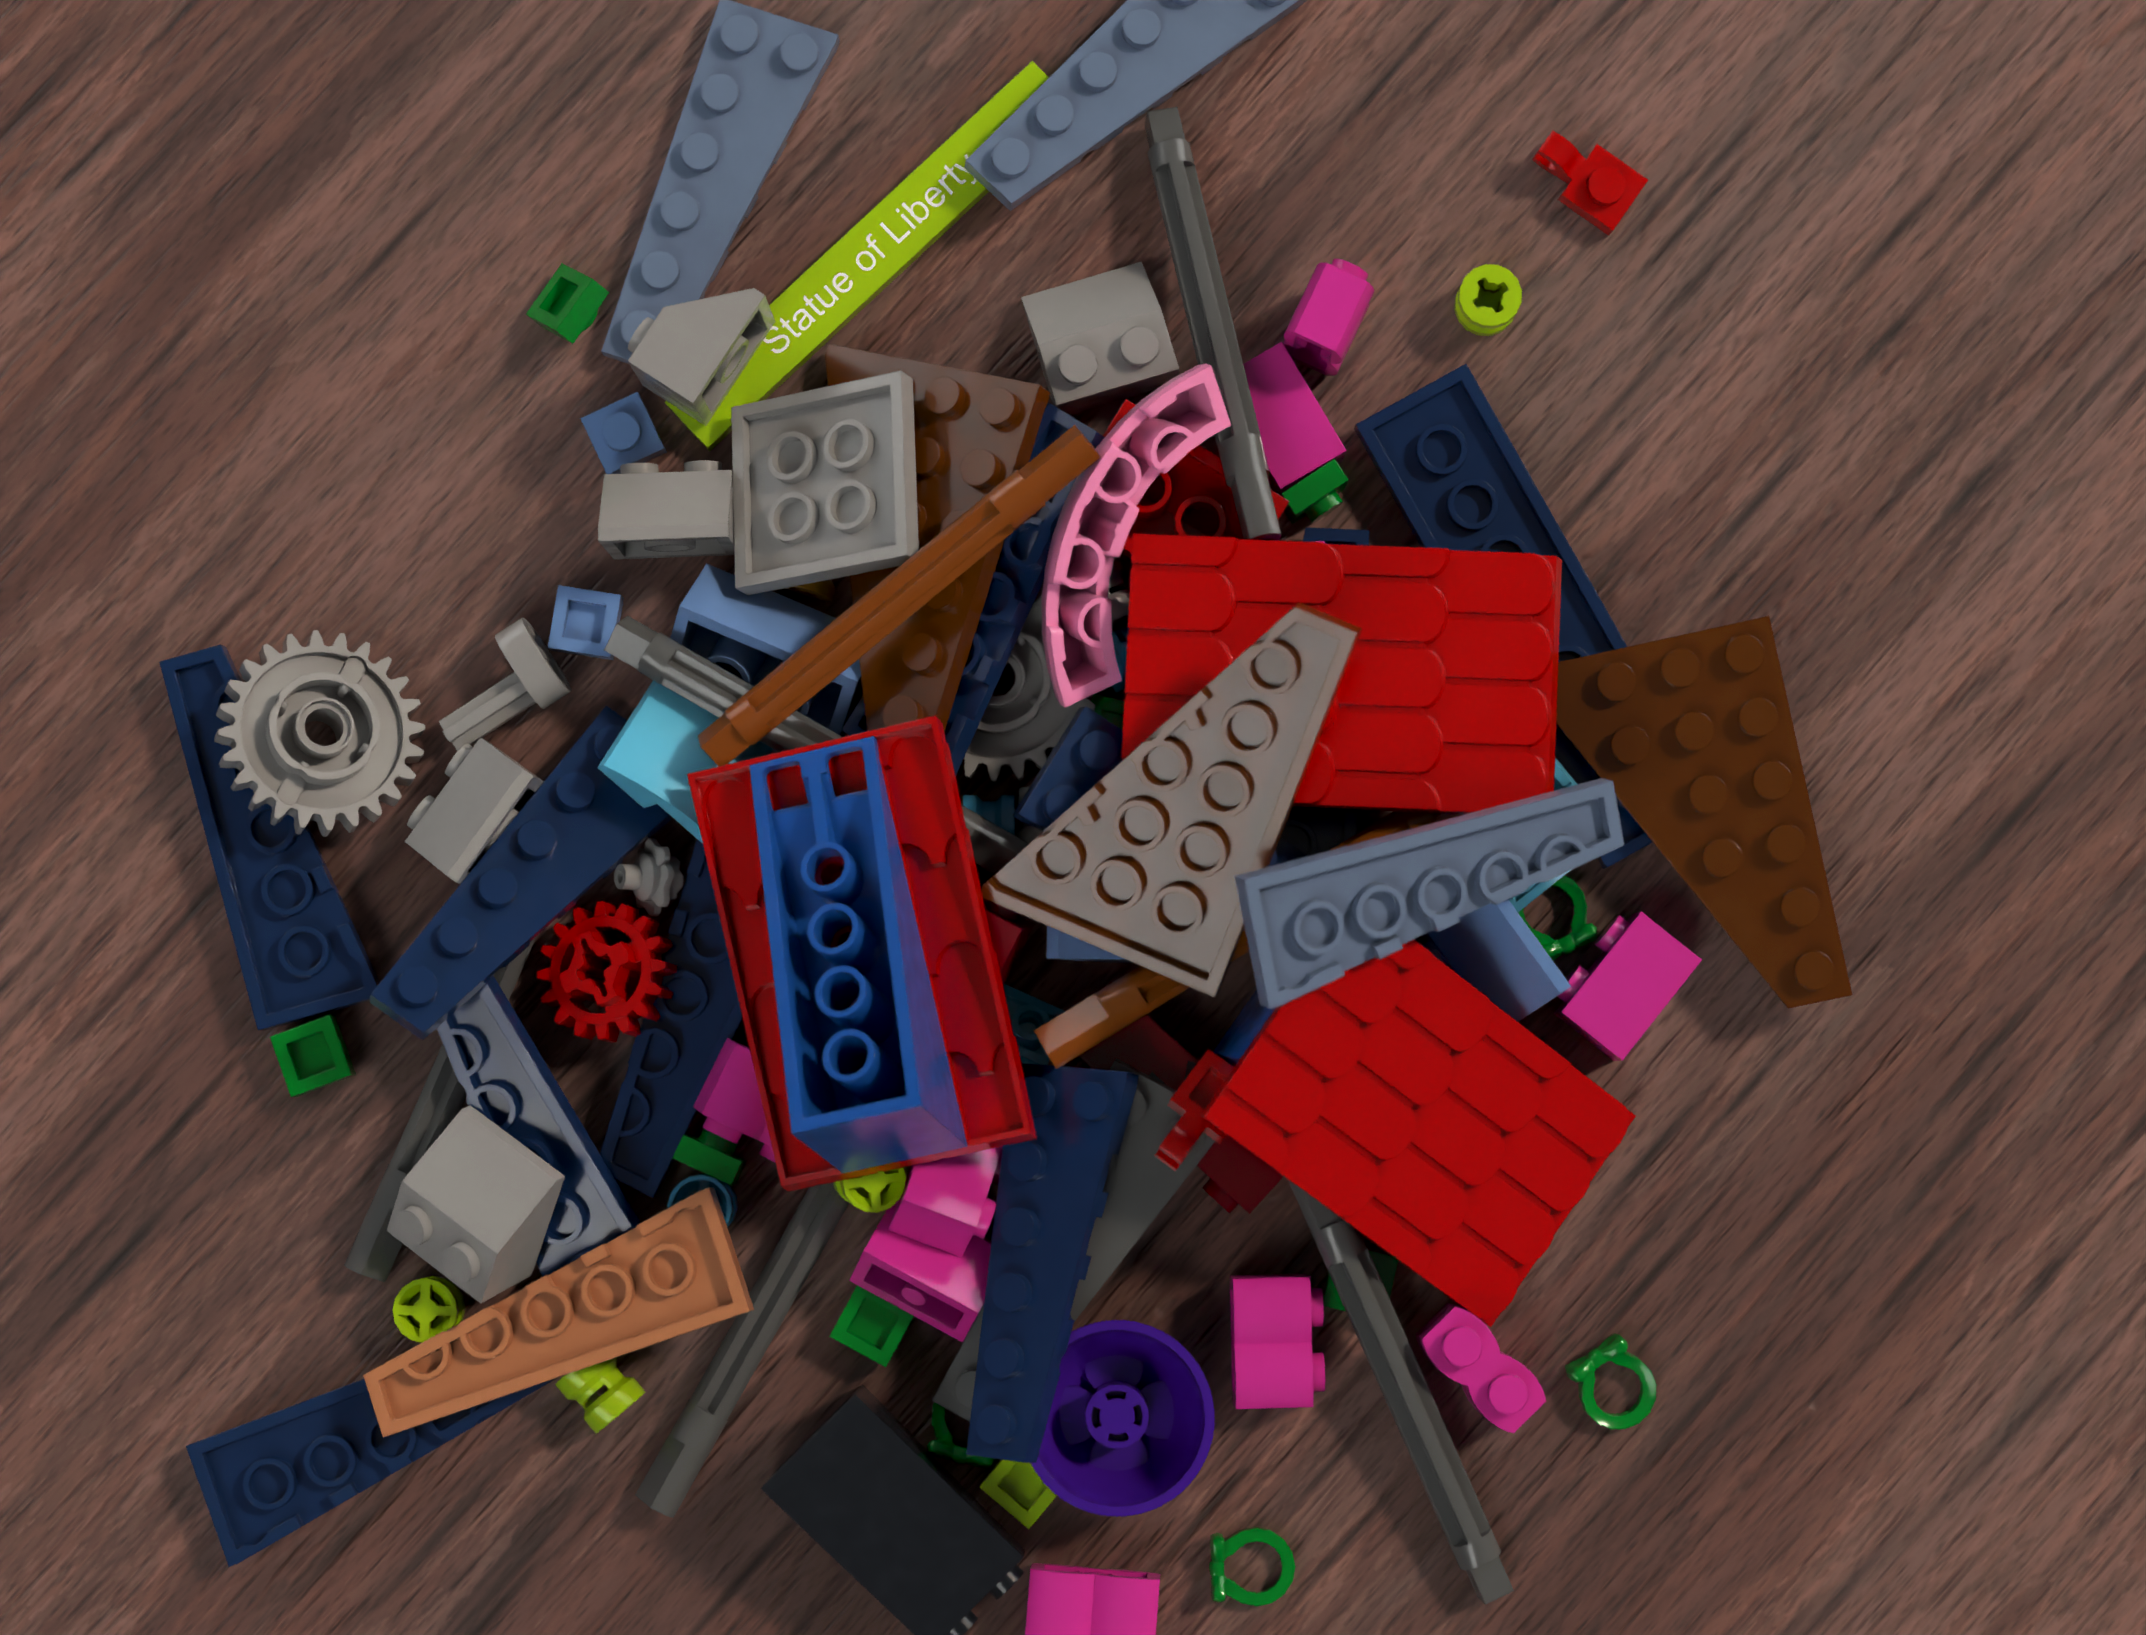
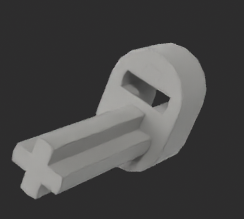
(534, 680)

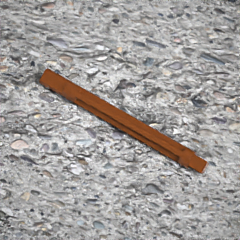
(897, 597)
(1145, 990)

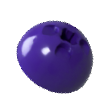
(1125, 1464)

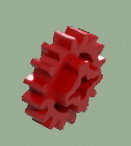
(583, 961)

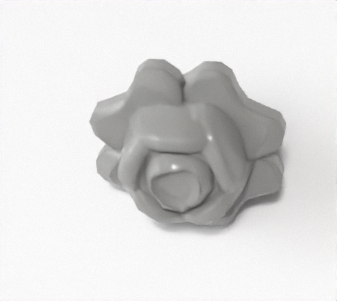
(652, 877)

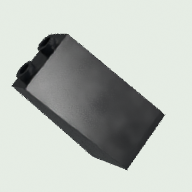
(896, 1519)

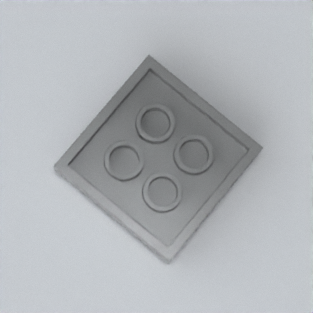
(824, 483)

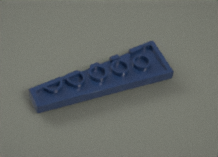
(1007, 603)
(531, 875)
(275, 886)
(680, 1048)
(1039, 1248)
(308, 1460)

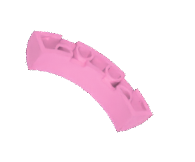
(1099, 520)

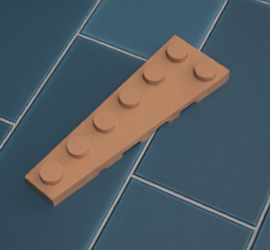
(614, 1300)

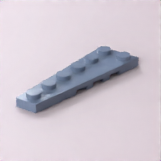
(1111, 81)
(731, 131)
(1369, 898)

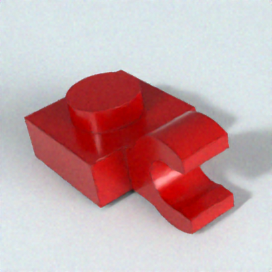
(1597, 186)
(1190, 1103)

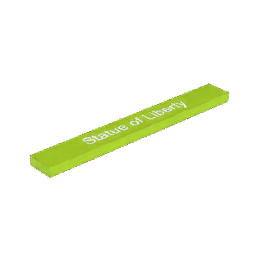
(867, 258)

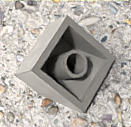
(1101, 339)
(700, 349)
(667, 512)
(471, 809)
(477, 1206)

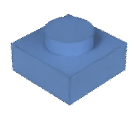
(623, 434)
(584, 621)

